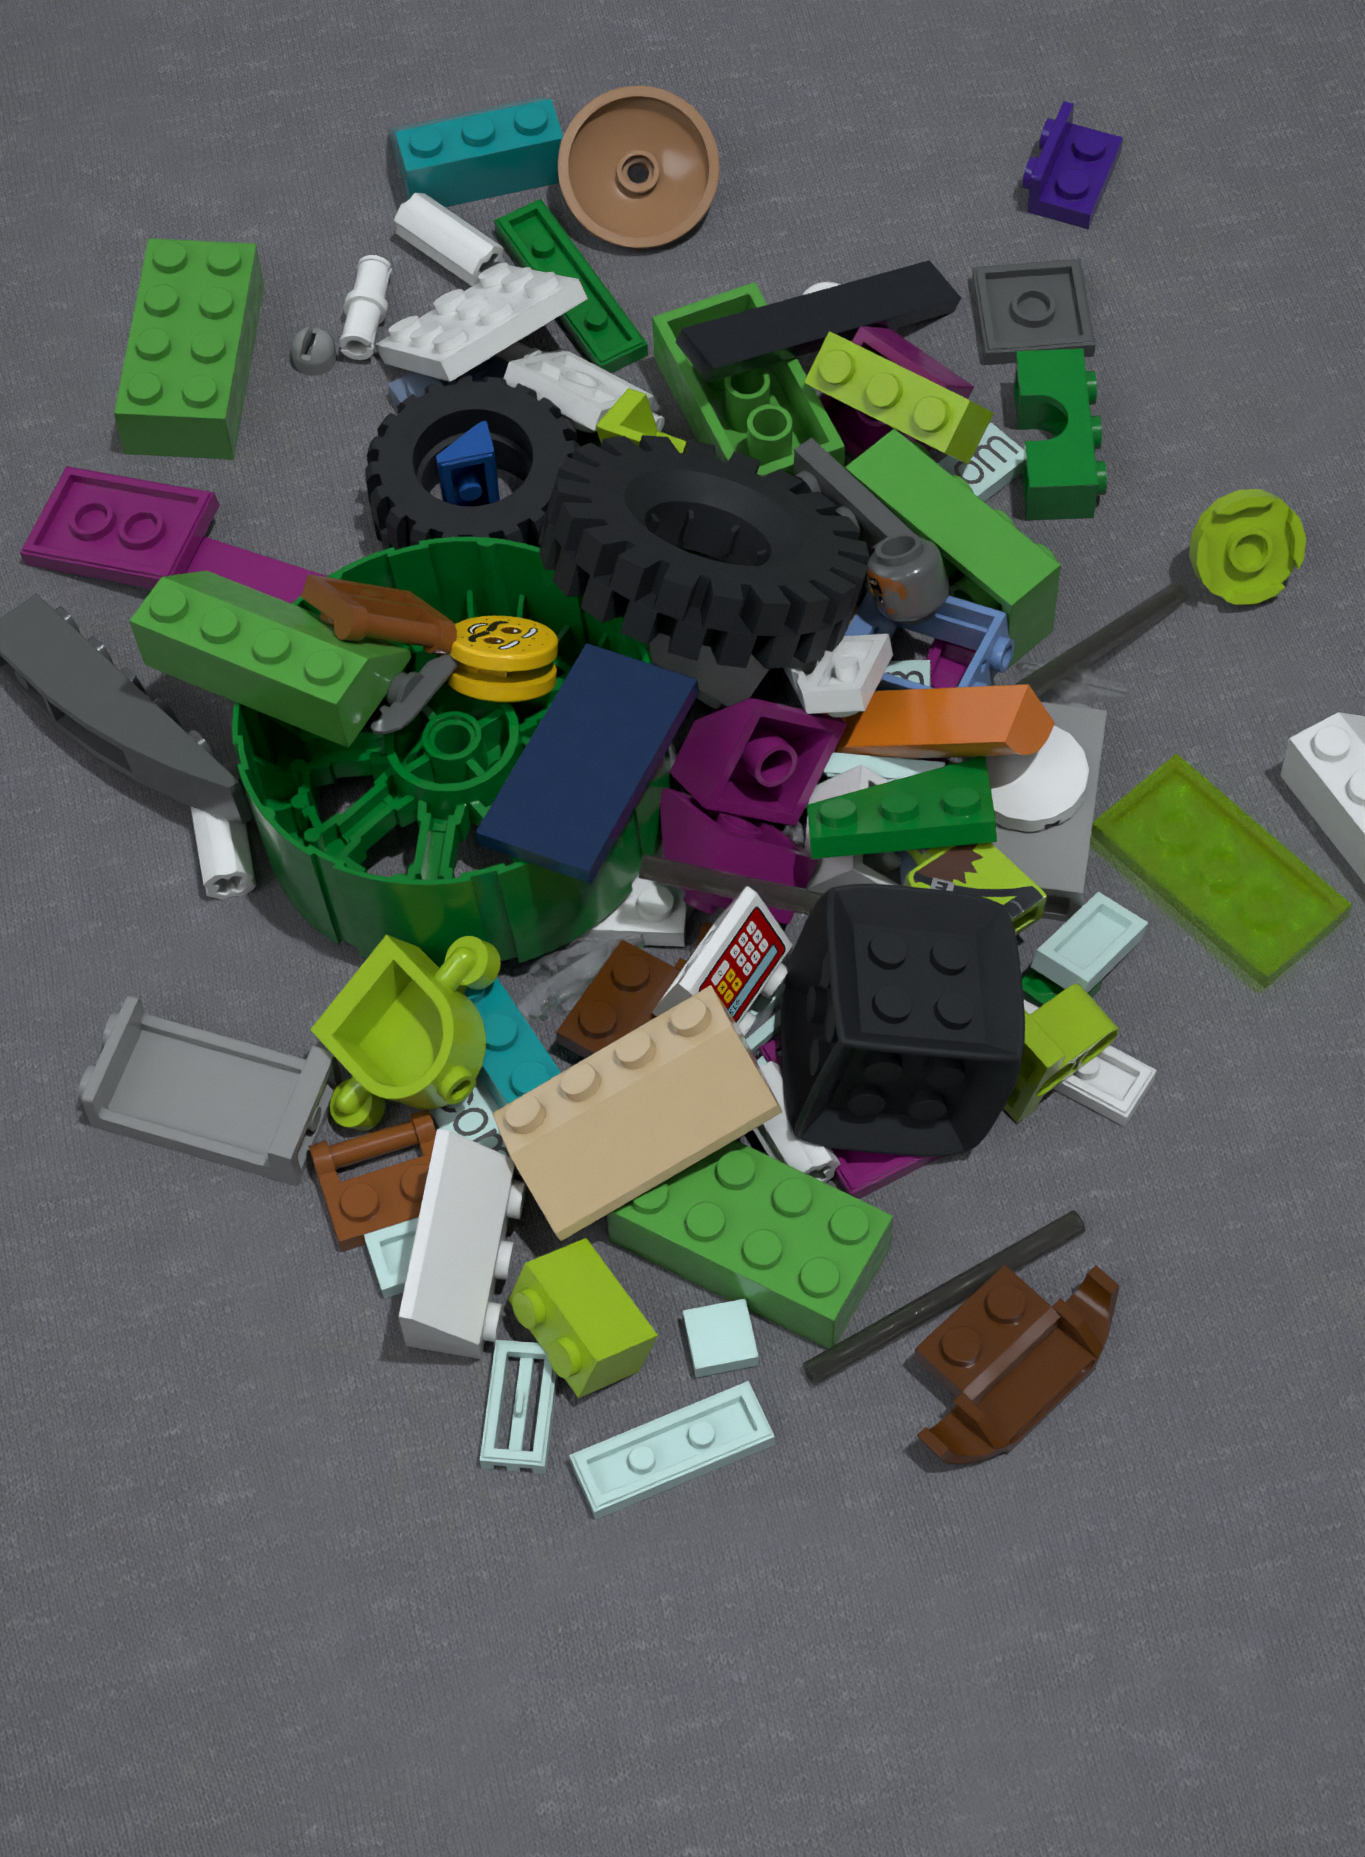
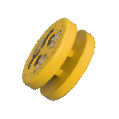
(503, 659)

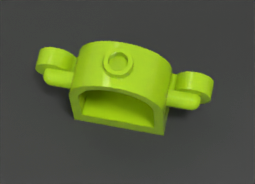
(408, 1029)

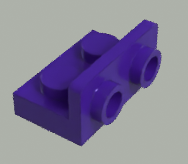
(1071, 170)

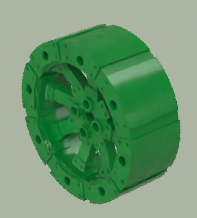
(420, 779)

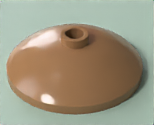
(643, 130)

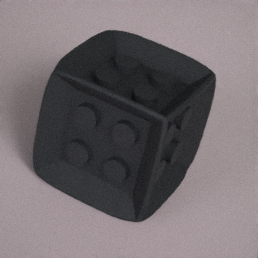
(901, 1020)

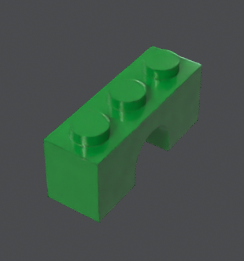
(1056, 396)

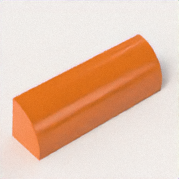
(948, 723)

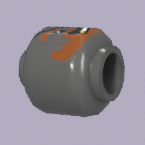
(907, 578)

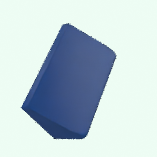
(469, 469)

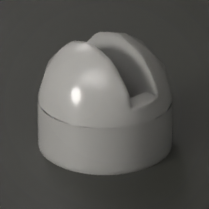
(323, 351)

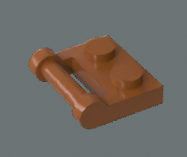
(379, 613)
(380, 1196)

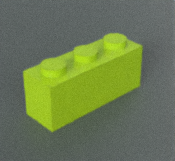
(899, 397)

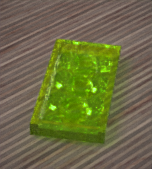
(1221, 870)

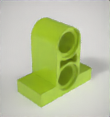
(1057, 1044)

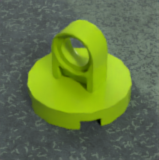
(1247, 546)

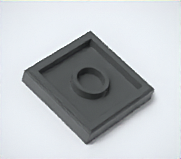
(1032, 309)

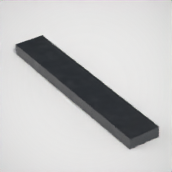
(802, 322)

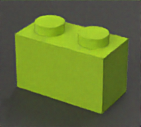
(582, 1317)

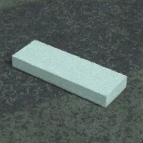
(672, 1450)

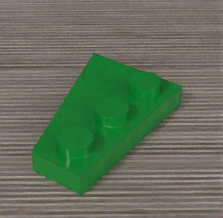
(908, 813)

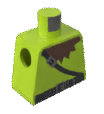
(980, 872)

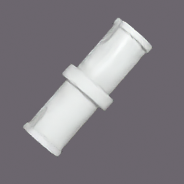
(365, 307)

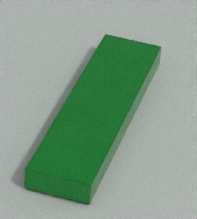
(597, 323)

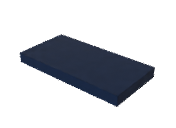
(588, 763)

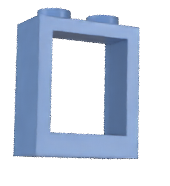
(954, 622)

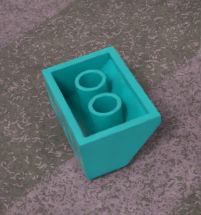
(480, 152)

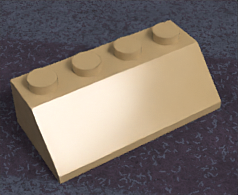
(636, 1113)

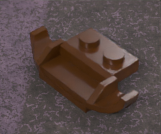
(619, 998)
(1012, 1361)

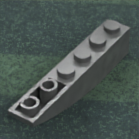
(110, 712)

